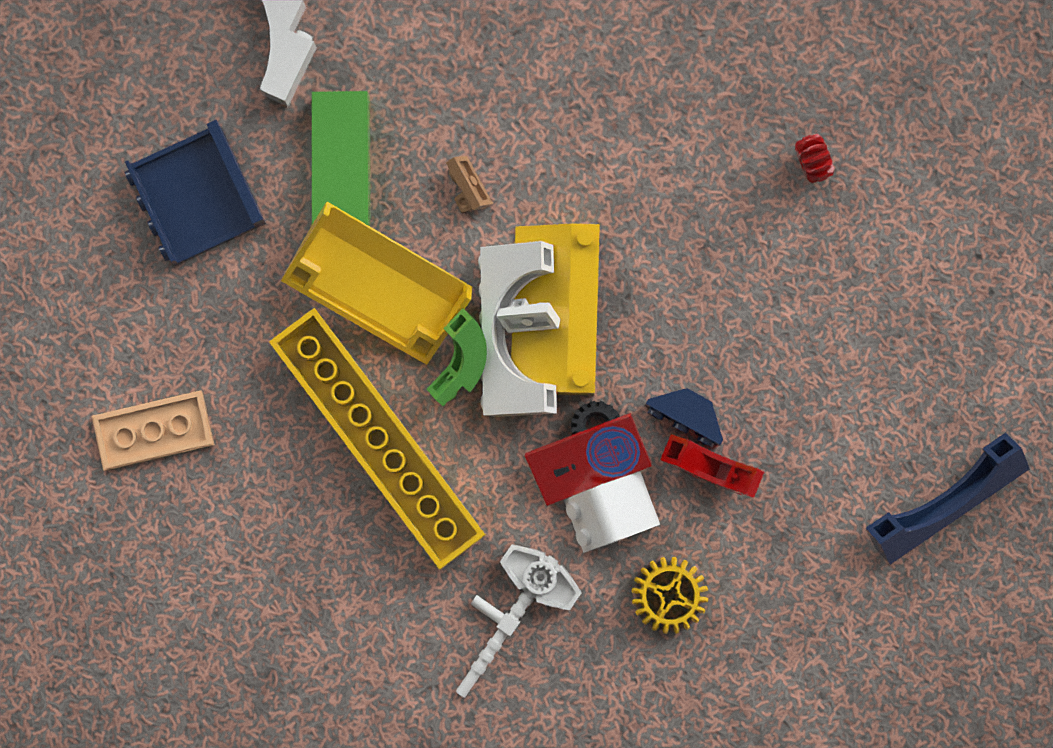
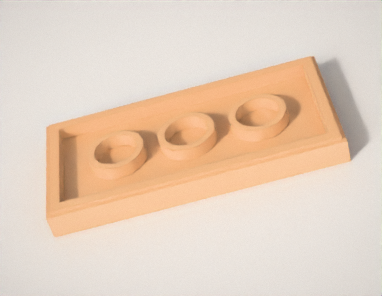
(152, 430)

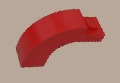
(711, 466)

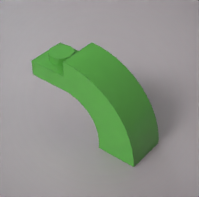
(467, 360)

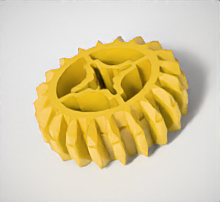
(692, 606)

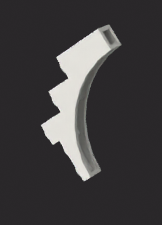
(288, 50)

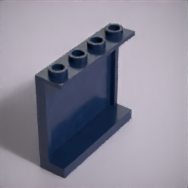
(194, 195)

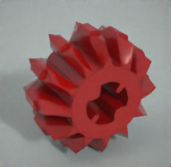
(814, 158)

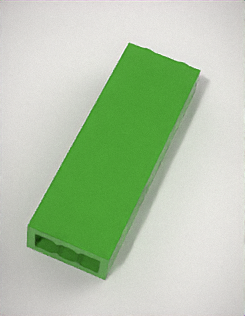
(341, 152)

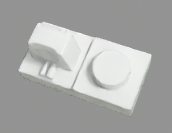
(522, 316)

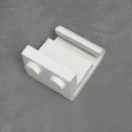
(611, 511)

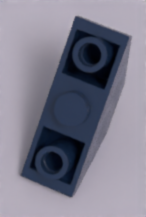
(689, 413)

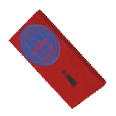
(588, 459)

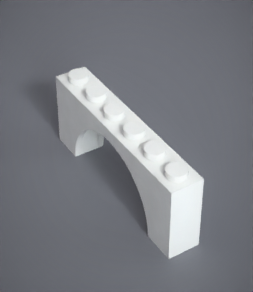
(503, 274)

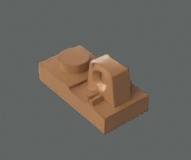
(473, 192)

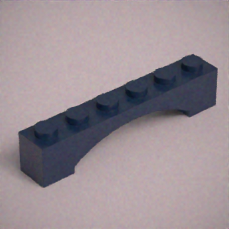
(997, 467)

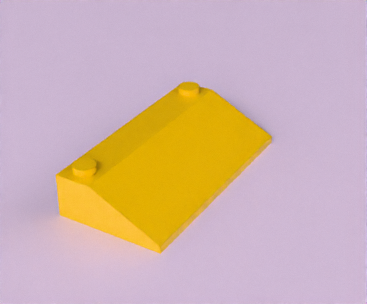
(376, 283)
(568, 353)

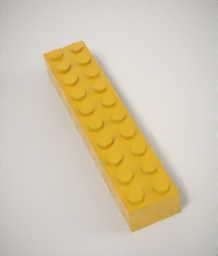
(377, 438)

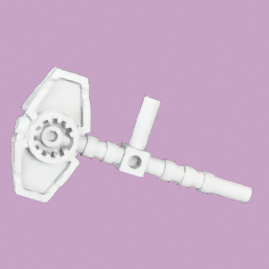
(539, 579)

